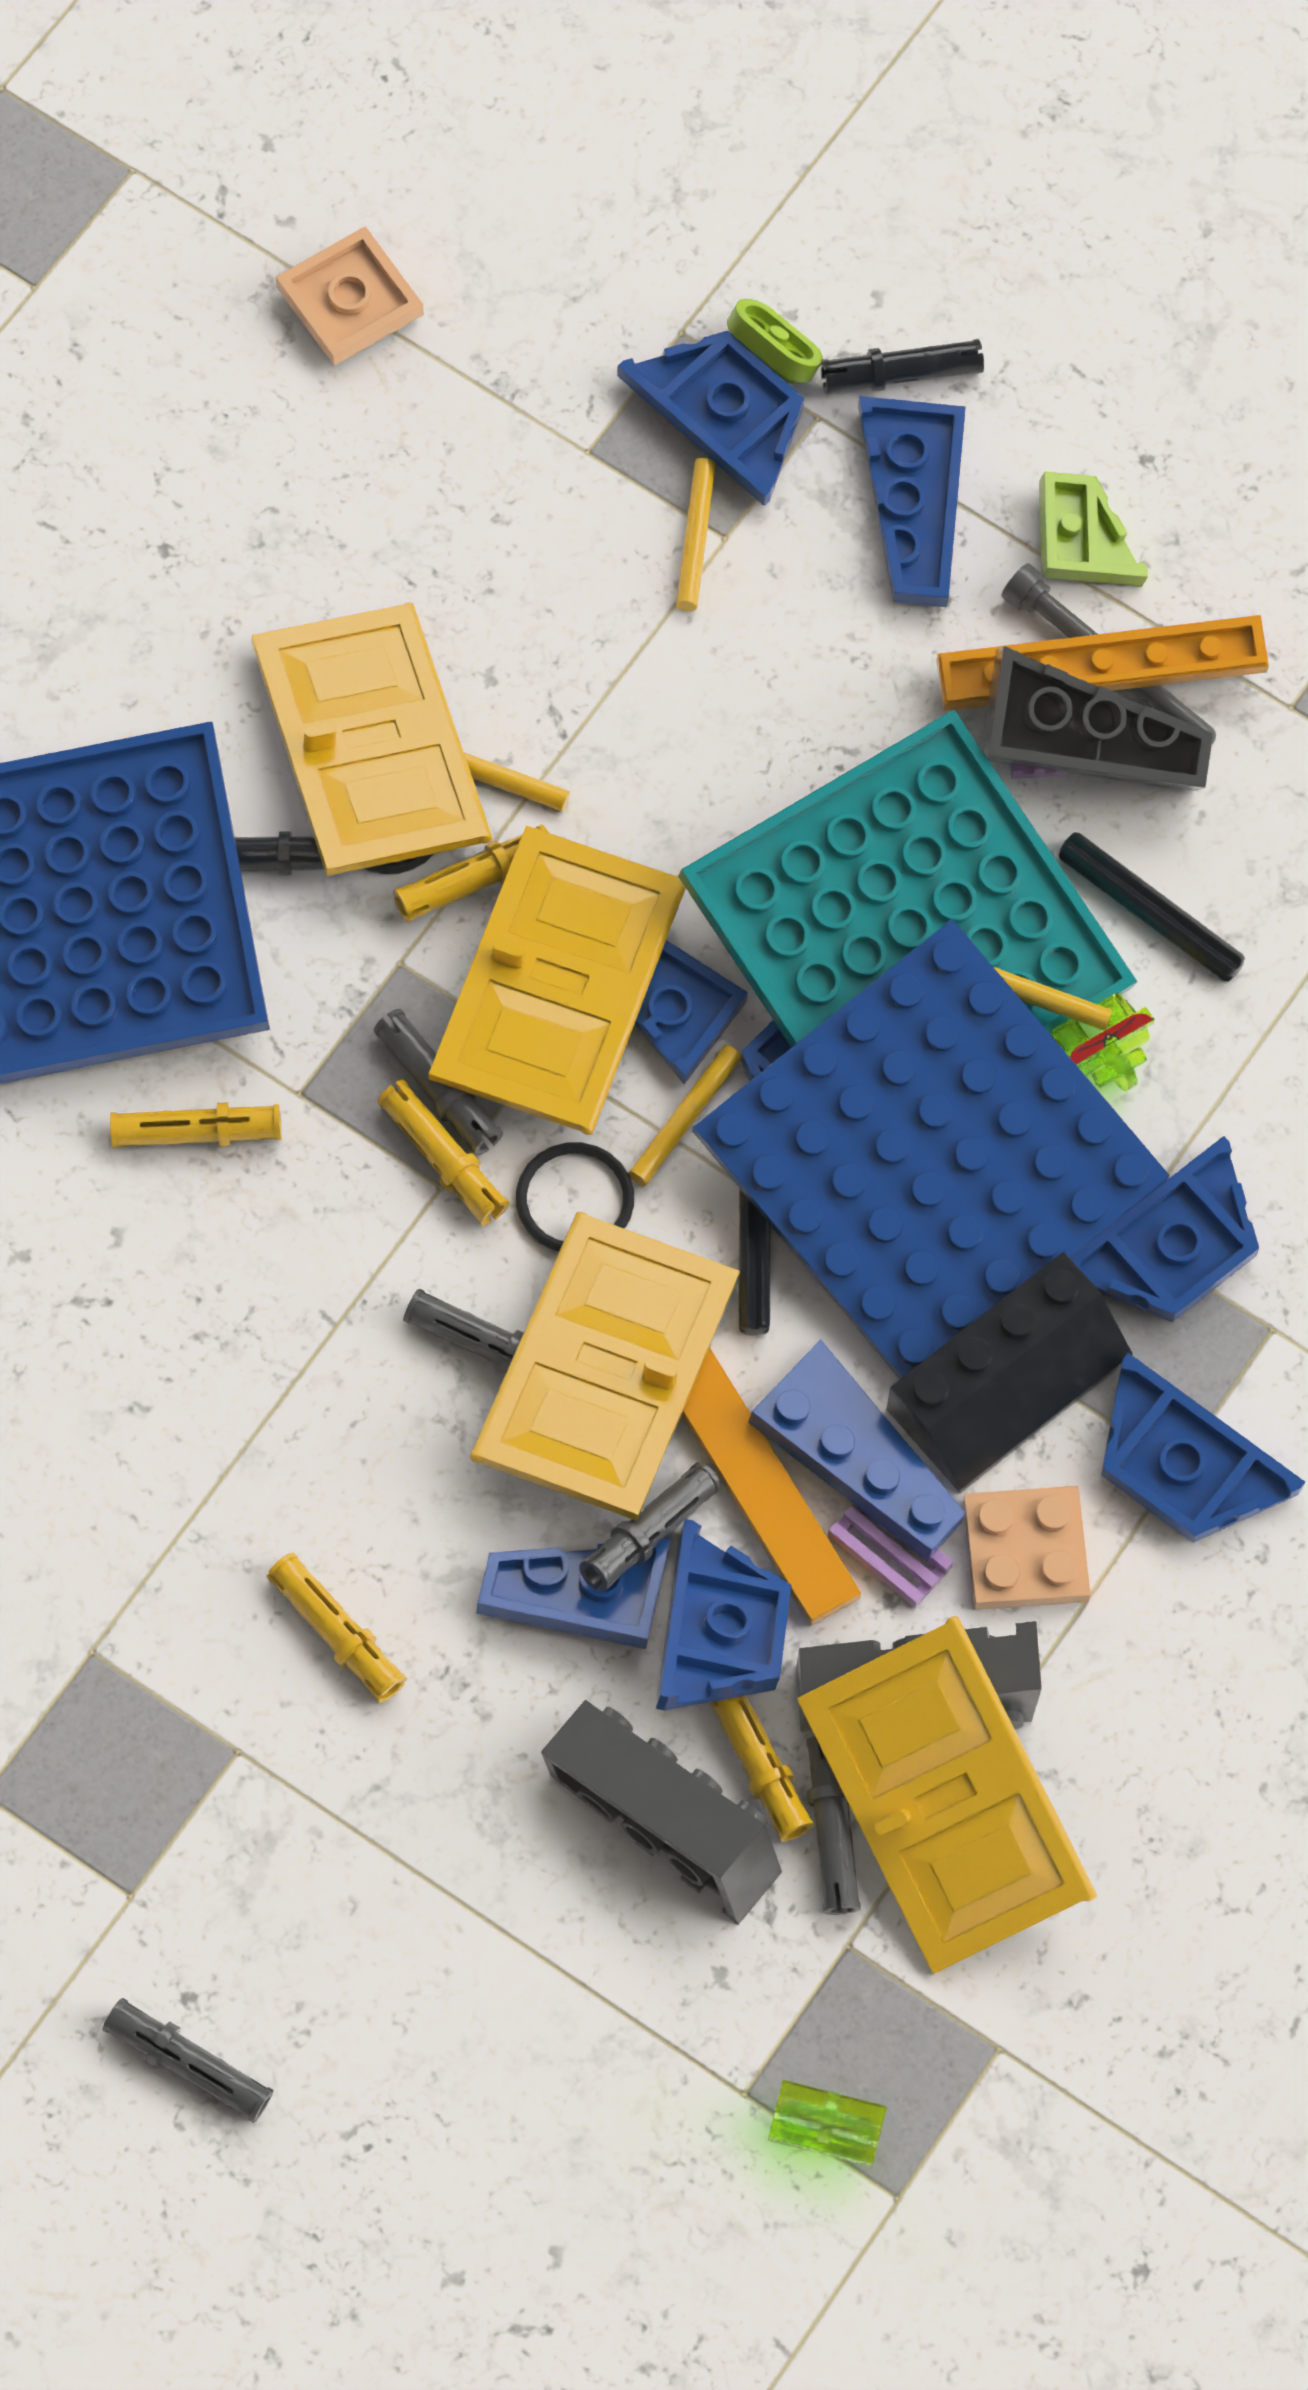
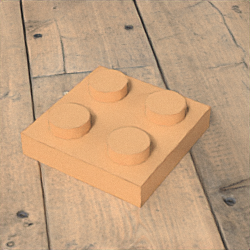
(349, 296)
(1026, 1547)

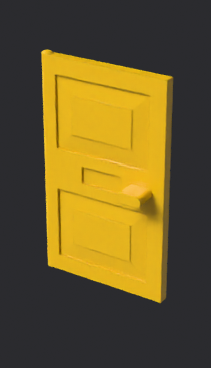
(370, 739)
(558, 980)
(605, 1366)
(946, 1796)

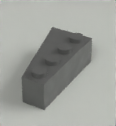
(1071, 726)
(1008, 1660)
(665, 1806)

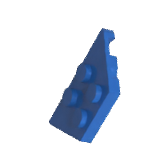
(724, 405)
(1176, 1239)
(1186, 1459)
(721, 1625)

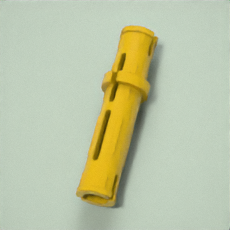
(457, 879)
(196, 1126)
(457, 1169)
(353, 1645)
(767, 1776)

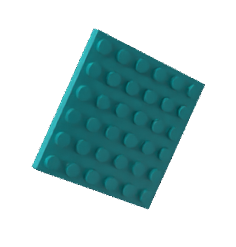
(882, 862)

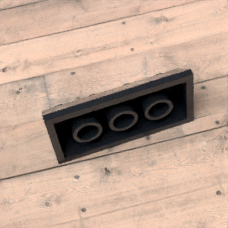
(1009, 1372)

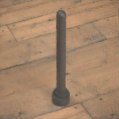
(1030, 592)

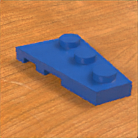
(687, 1009)

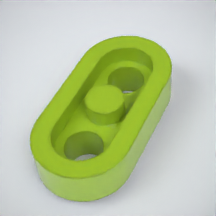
(774, 341)

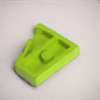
(1082, 533)

